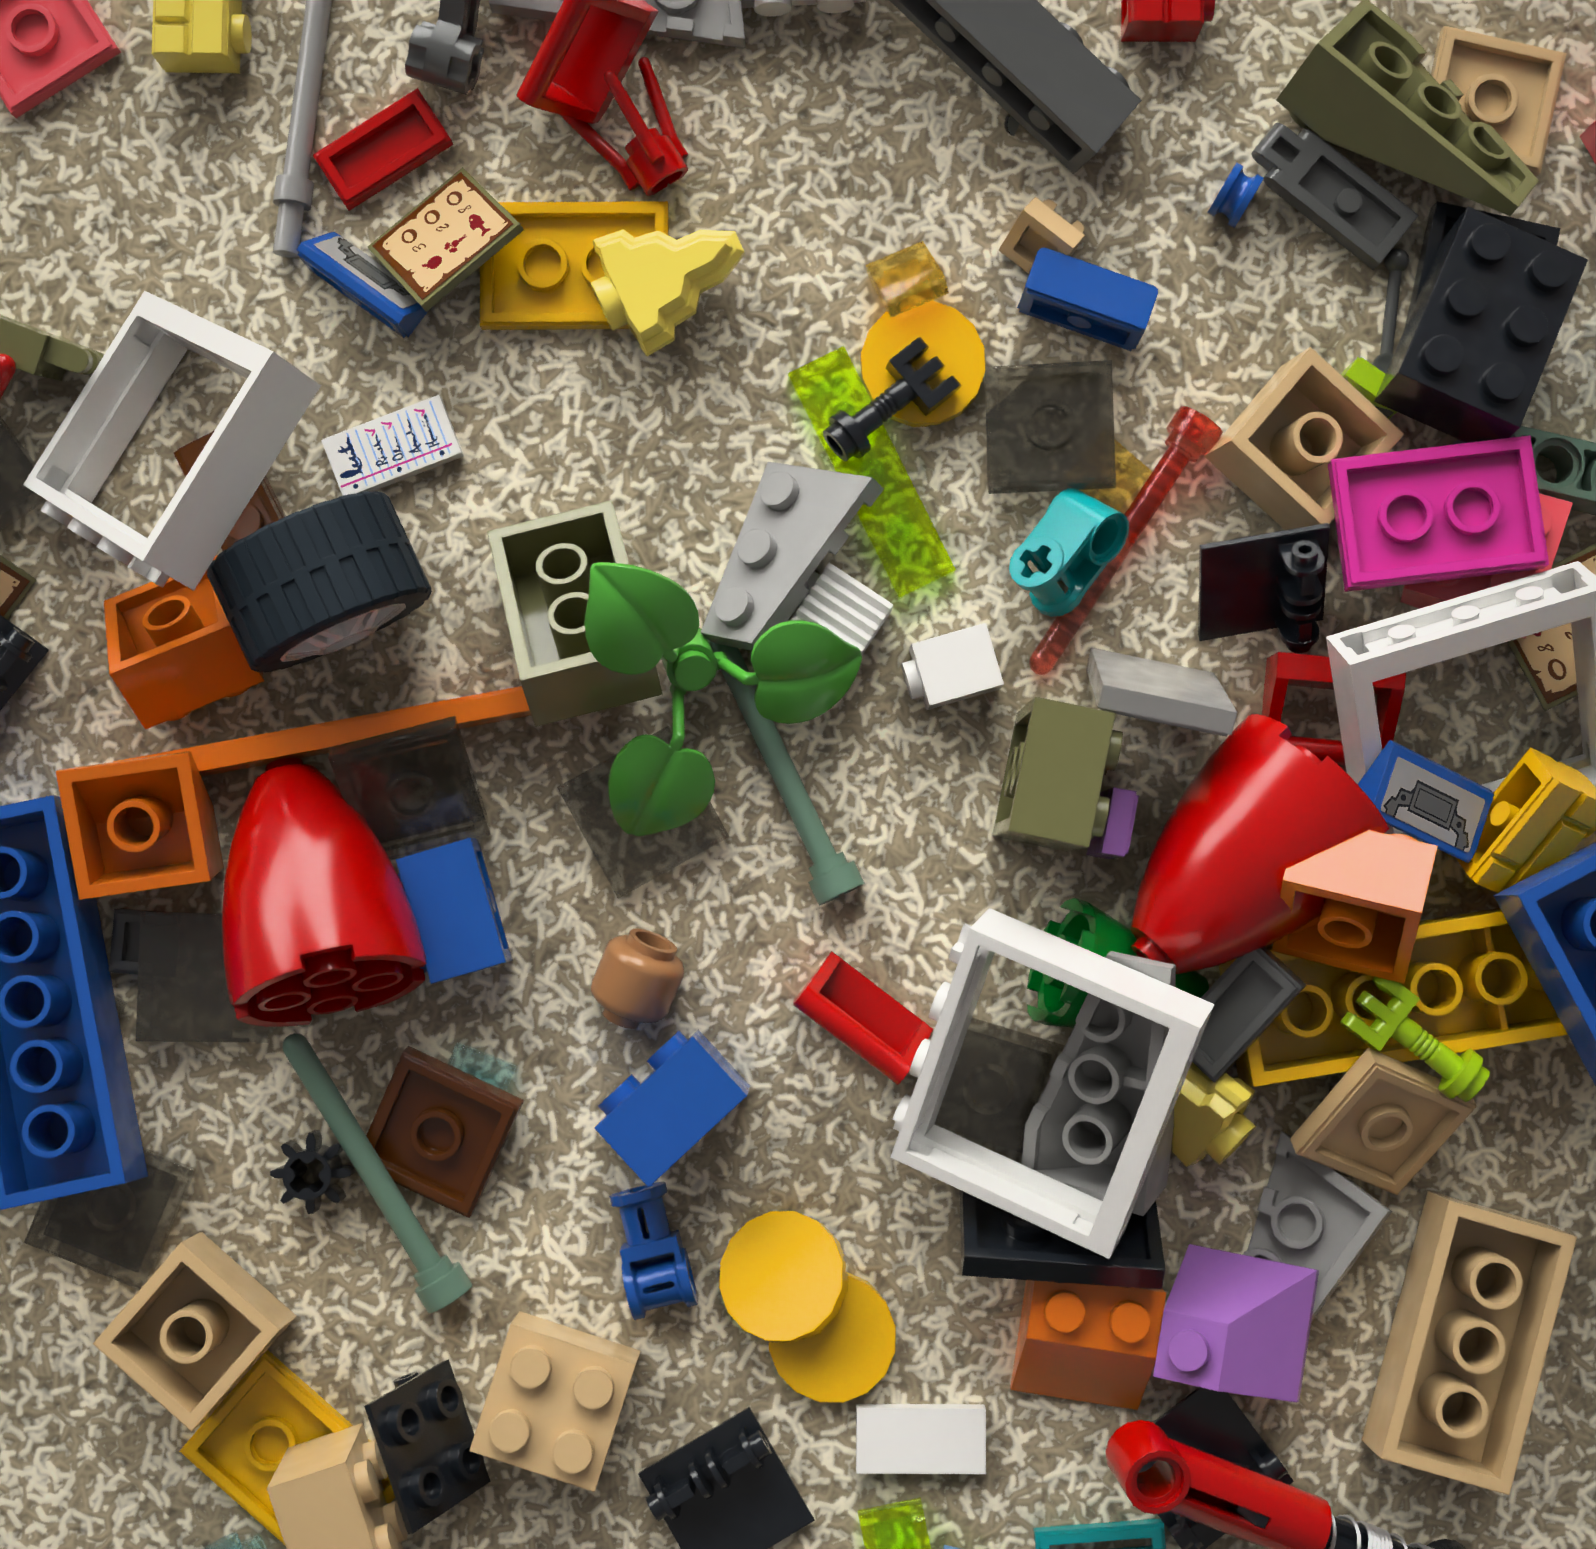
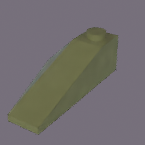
(1378, 100)

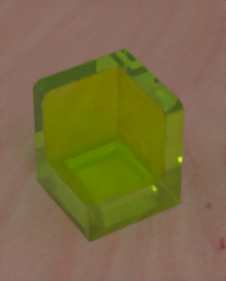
(895, 1526)

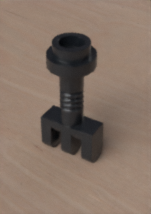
(849, 434)

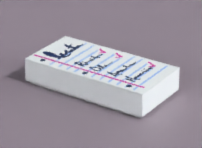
(393, 447)

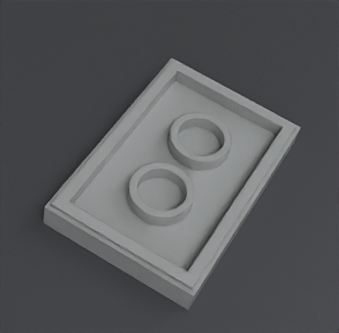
(1160, 692)

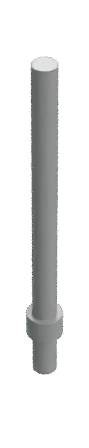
(293, 188)

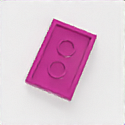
(1438, 513)

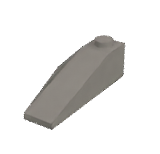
(1096, 1093)

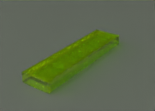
(897, 519)

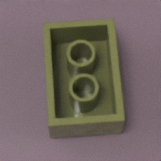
(545, 597)
(1057, 775)

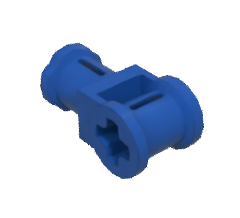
(652, 1256)

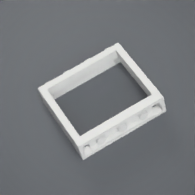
(224, 472)
(1457, 629)
(1003, 1181)

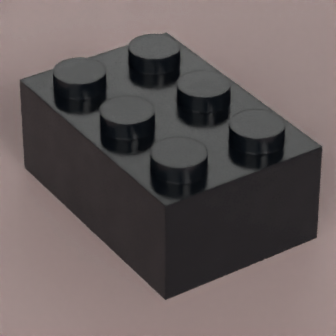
(1481, 329)

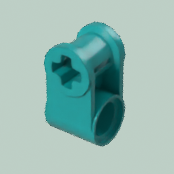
(1068, 545)

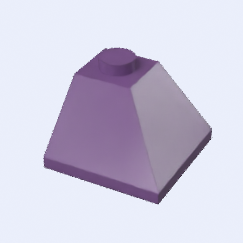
(1237, 1324)

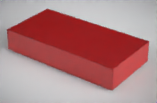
(383, 149)

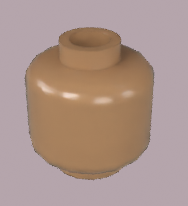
(637, 978)

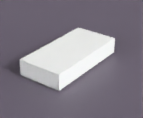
(920, 1439)

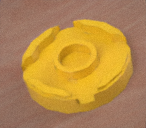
(948, 337)
(783, 1277)
(846, 1354)

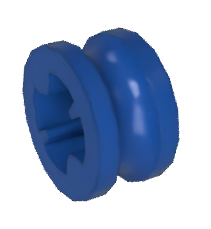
(1235, 195)

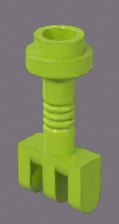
(1461, 1074)

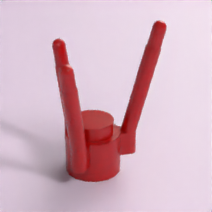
(652, 157)

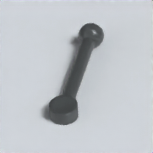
(1396, 262)

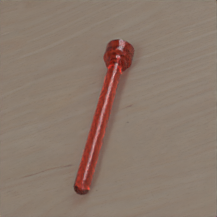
(1188, 438)

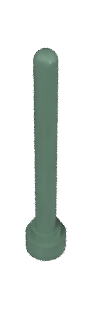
(830, 871)
(437, 1277)

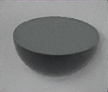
(1011, 125)

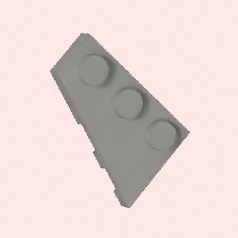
(784, 538)
(1314, 1219)

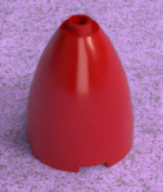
(1230, 838)
(312, 906)

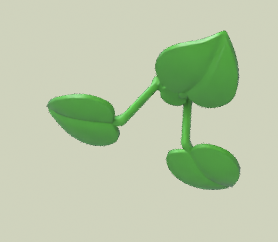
(647, 617)

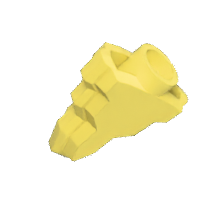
(659, 280)
(1210, 1117)

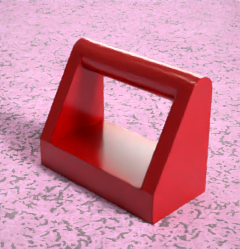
(578, 51)
(1315, 672)
(863, 1017)

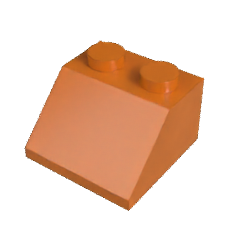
(173, 650)
(139, 825)
(1371, 904)
(1087, 1342)

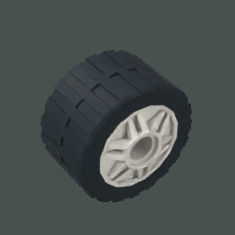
(318, 580)

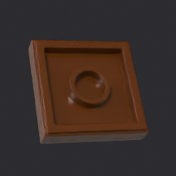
(441, 1130)

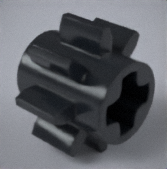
(296, 1168)

